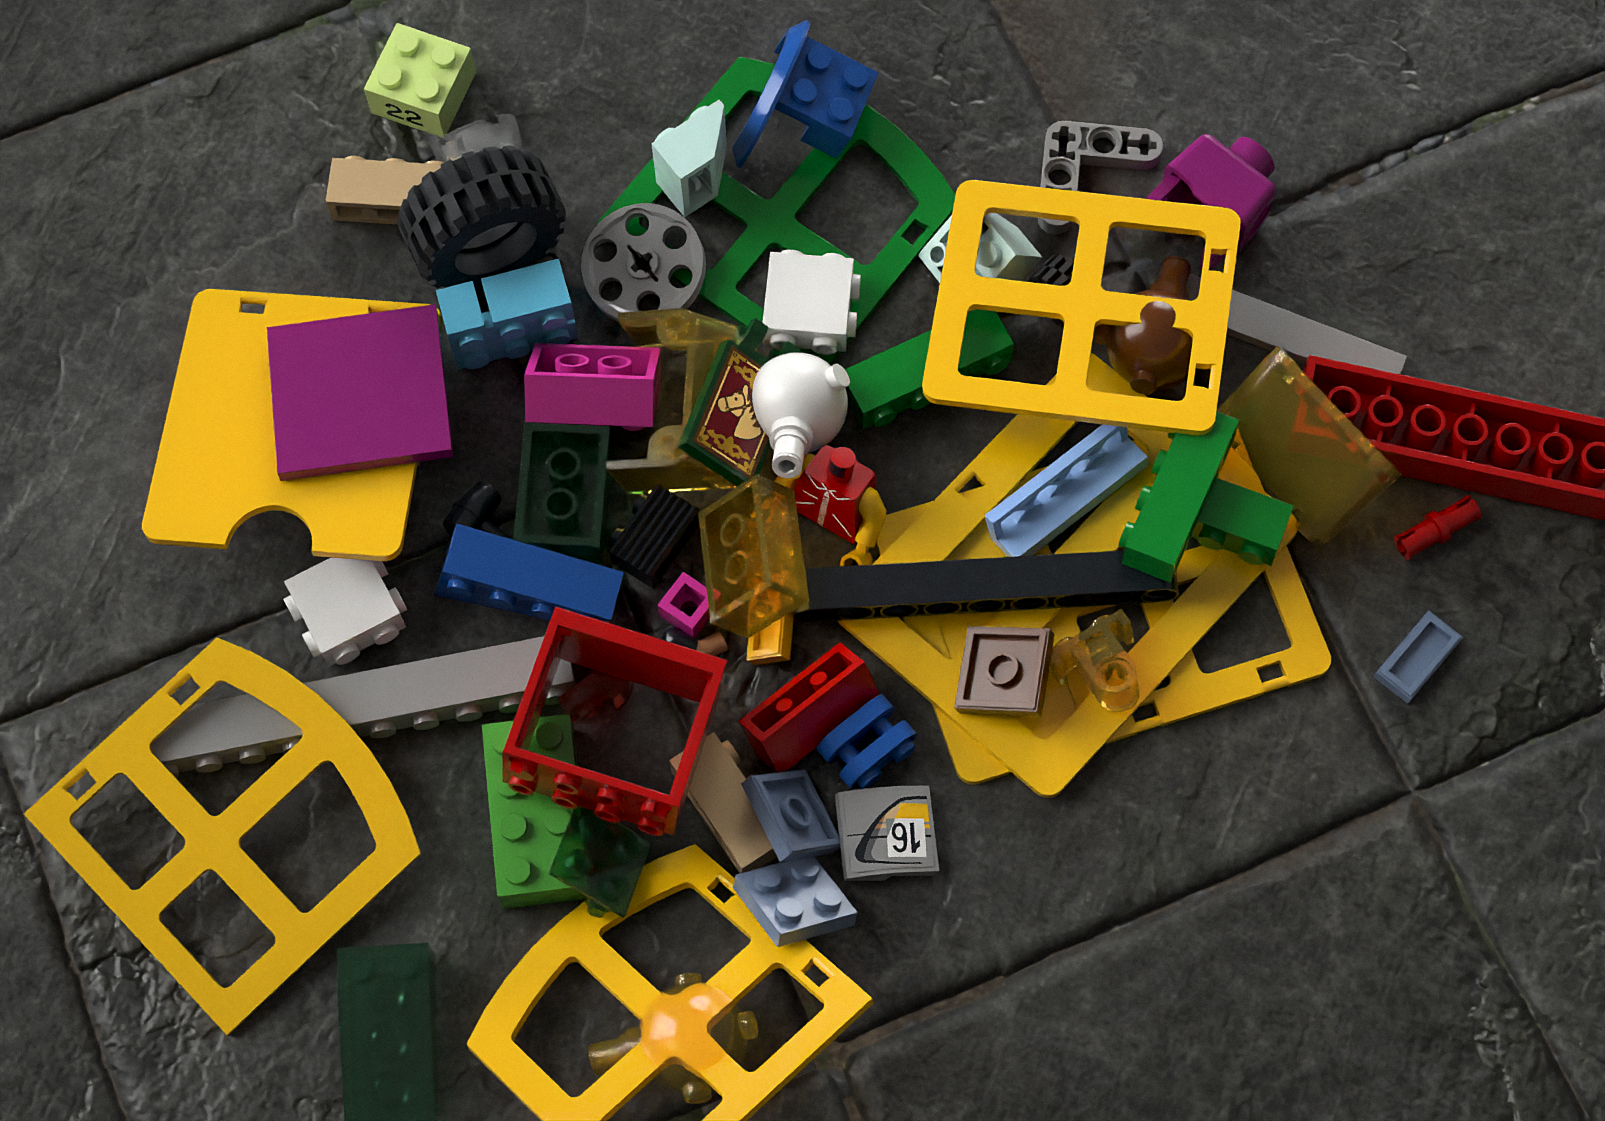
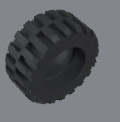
(481, 216)

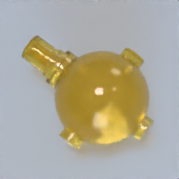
(682, 1034)

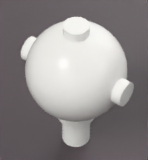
(799, 407)

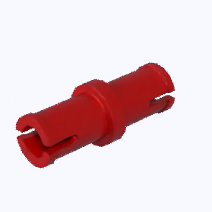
(1437, 527)

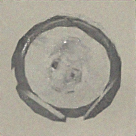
(481, 135)

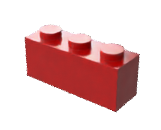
(808, 708)

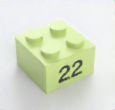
(420, 80)

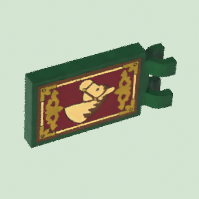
(723, 421)

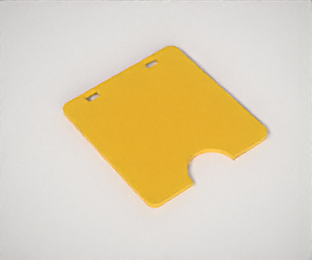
(220, 440)

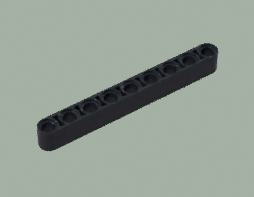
(978, 586)

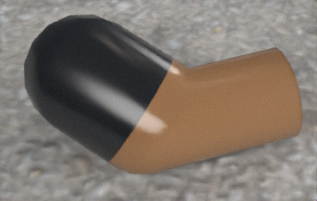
(711, 645)

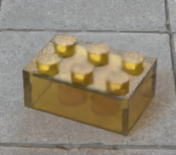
(753, 556)

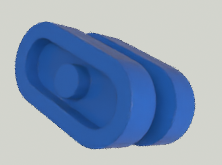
(865, 767)

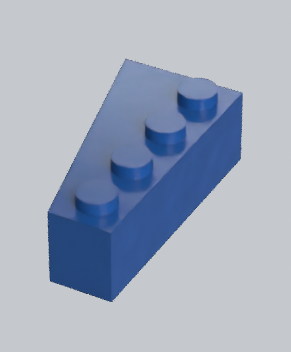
(524, 577)

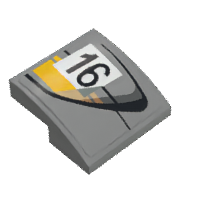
(886, 833)

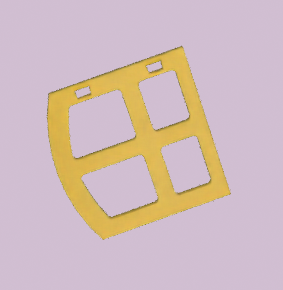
(216, 840)
(580, 940)

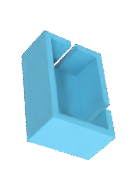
(524, 310)

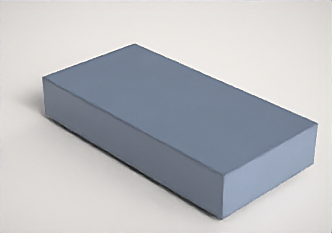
(1418, 657)

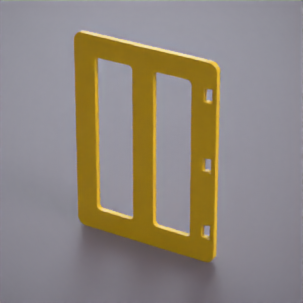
(951, 518)

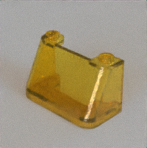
(1306, 447)

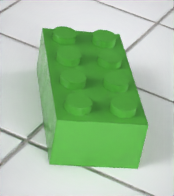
(528, 827)

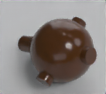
(1153, 351)

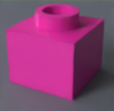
(682, 594)

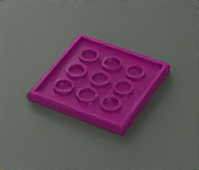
(358, 392)

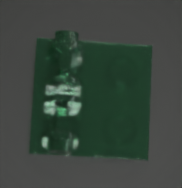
(600, 861)

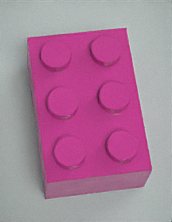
(593, 385)

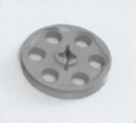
(649, 245)

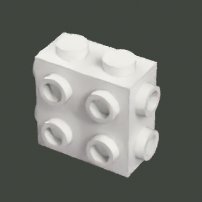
(810, 301)
(345, 607)

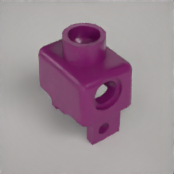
(1224, 178)

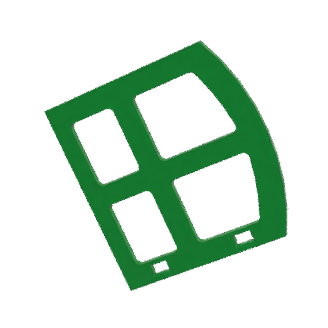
(773, 220)

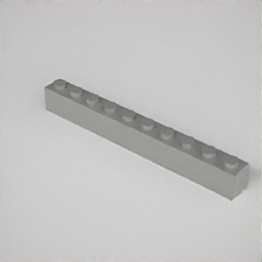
(369, 701)

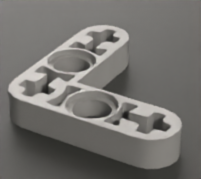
(1080, 151)

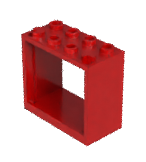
(632, 658)

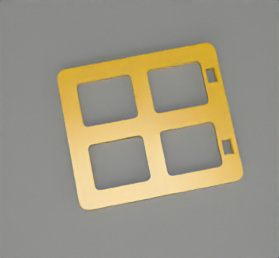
(1080, 306)

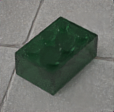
(564, 489)

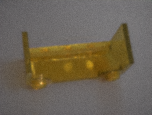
(665, 461)

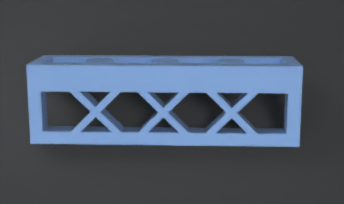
(1065, 491)

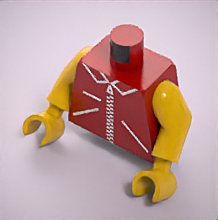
(841, 498)

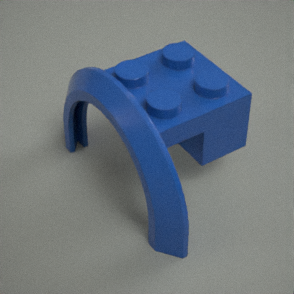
(814, 88)

